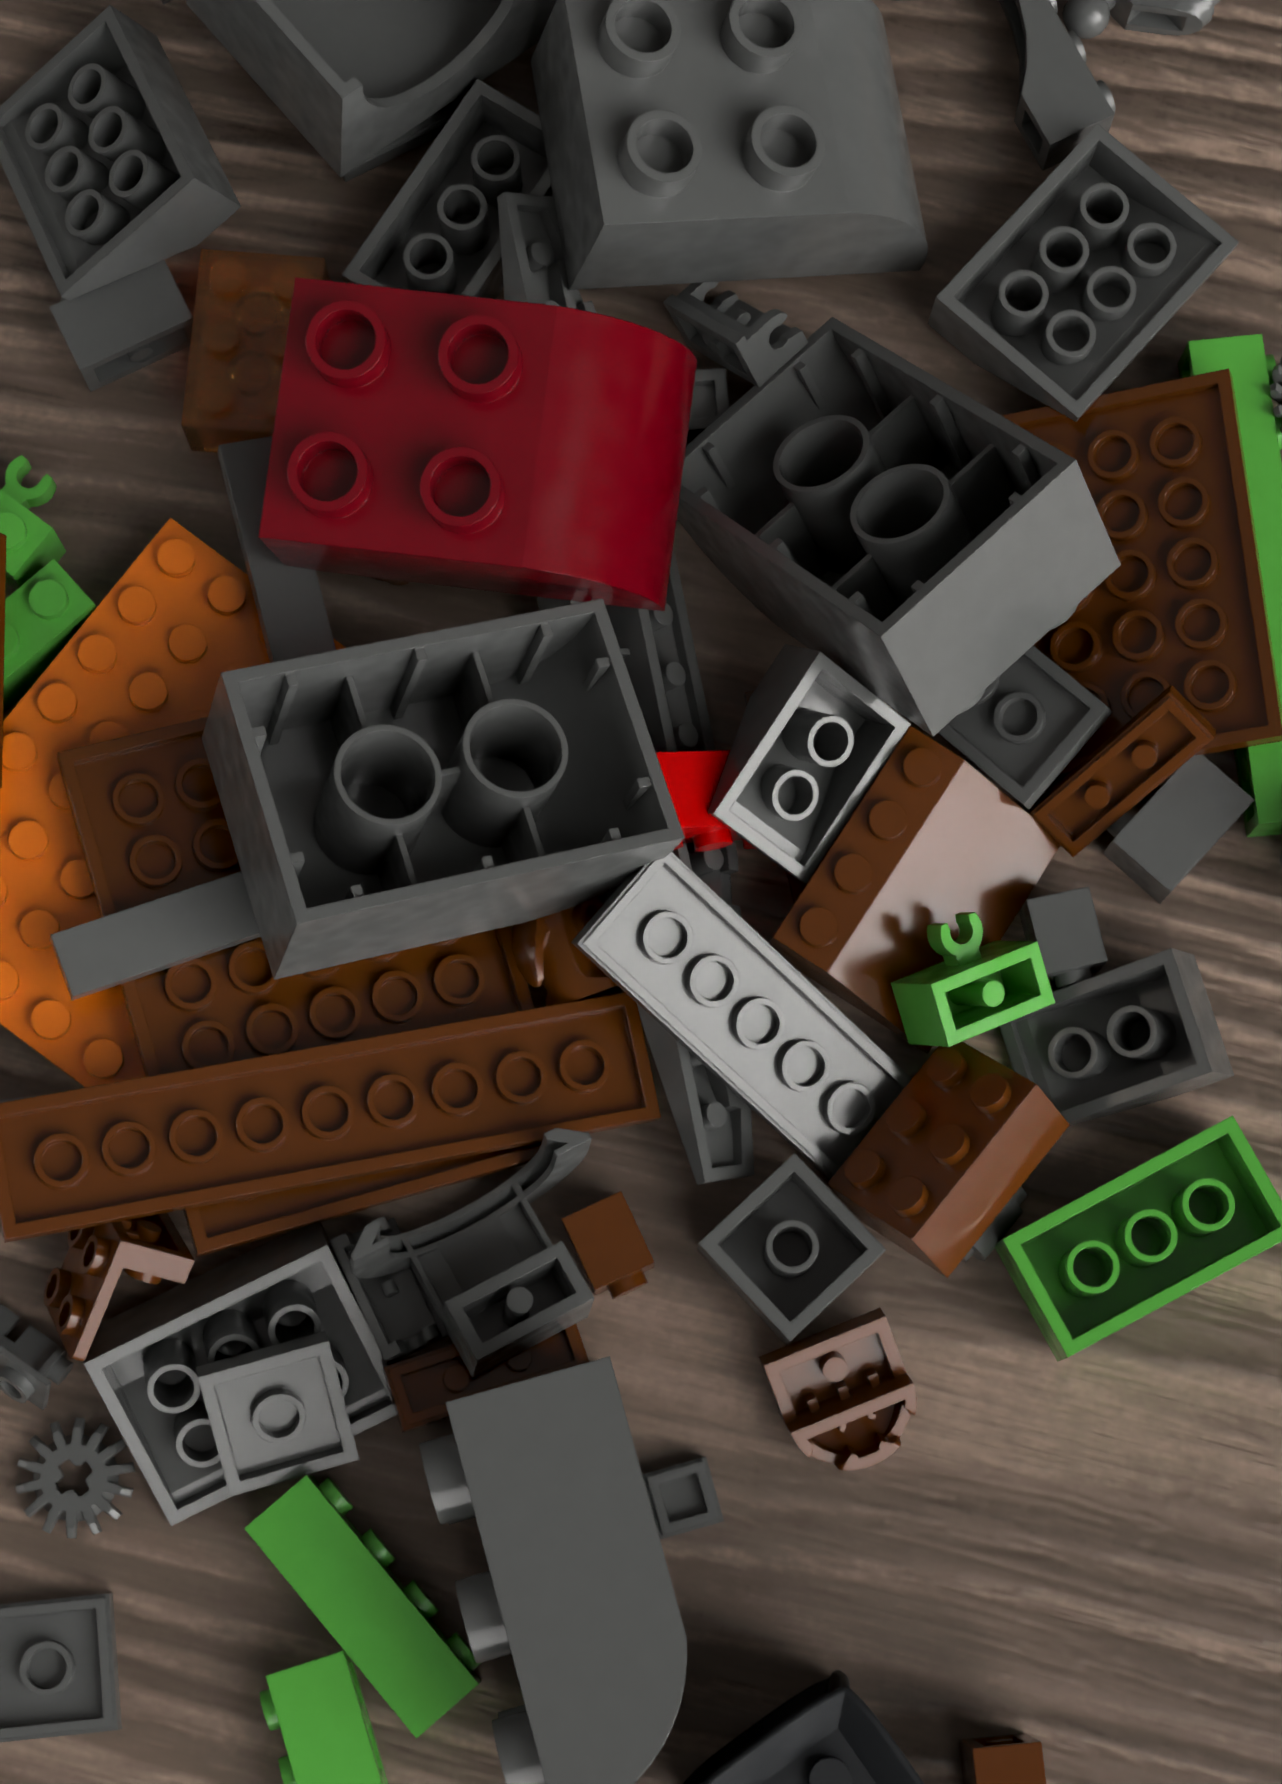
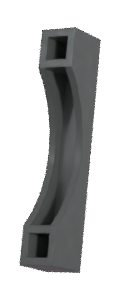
(1056, 89)

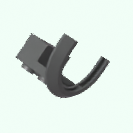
(492, 1263)

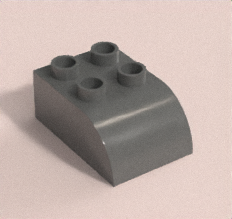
(725, 141)
(893, 523)
(436, 784)

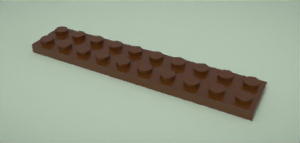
(320, 1115)

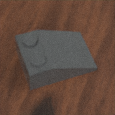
(803, 759)
(1122, 1039)

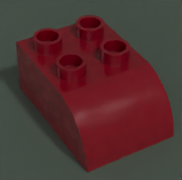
(477, 444)

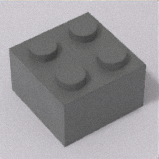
(790, 1249)

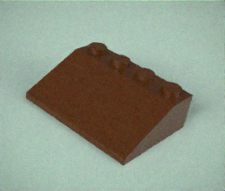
(912, 855)

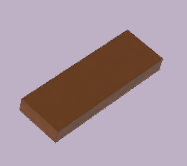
(1122, 771)
(429, 1380)

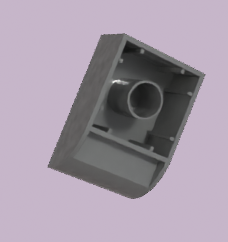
(570, 1576)

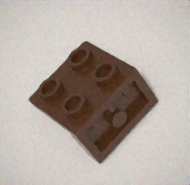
(83, 1286)

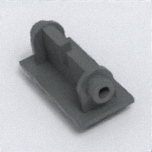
(29, 1362)

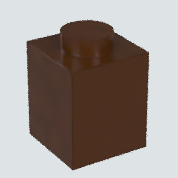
(609, 1246)

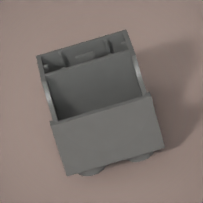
(369, 68)

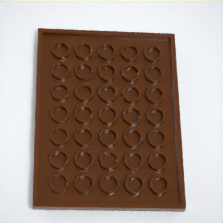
(158, 828)

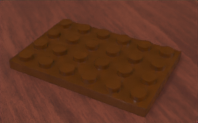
(1190, 578)

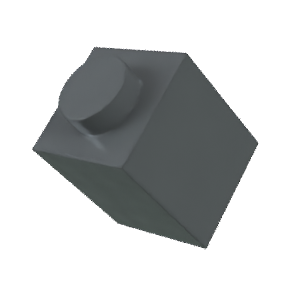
(1066, 935)

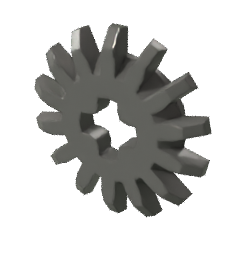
(101, 1482)

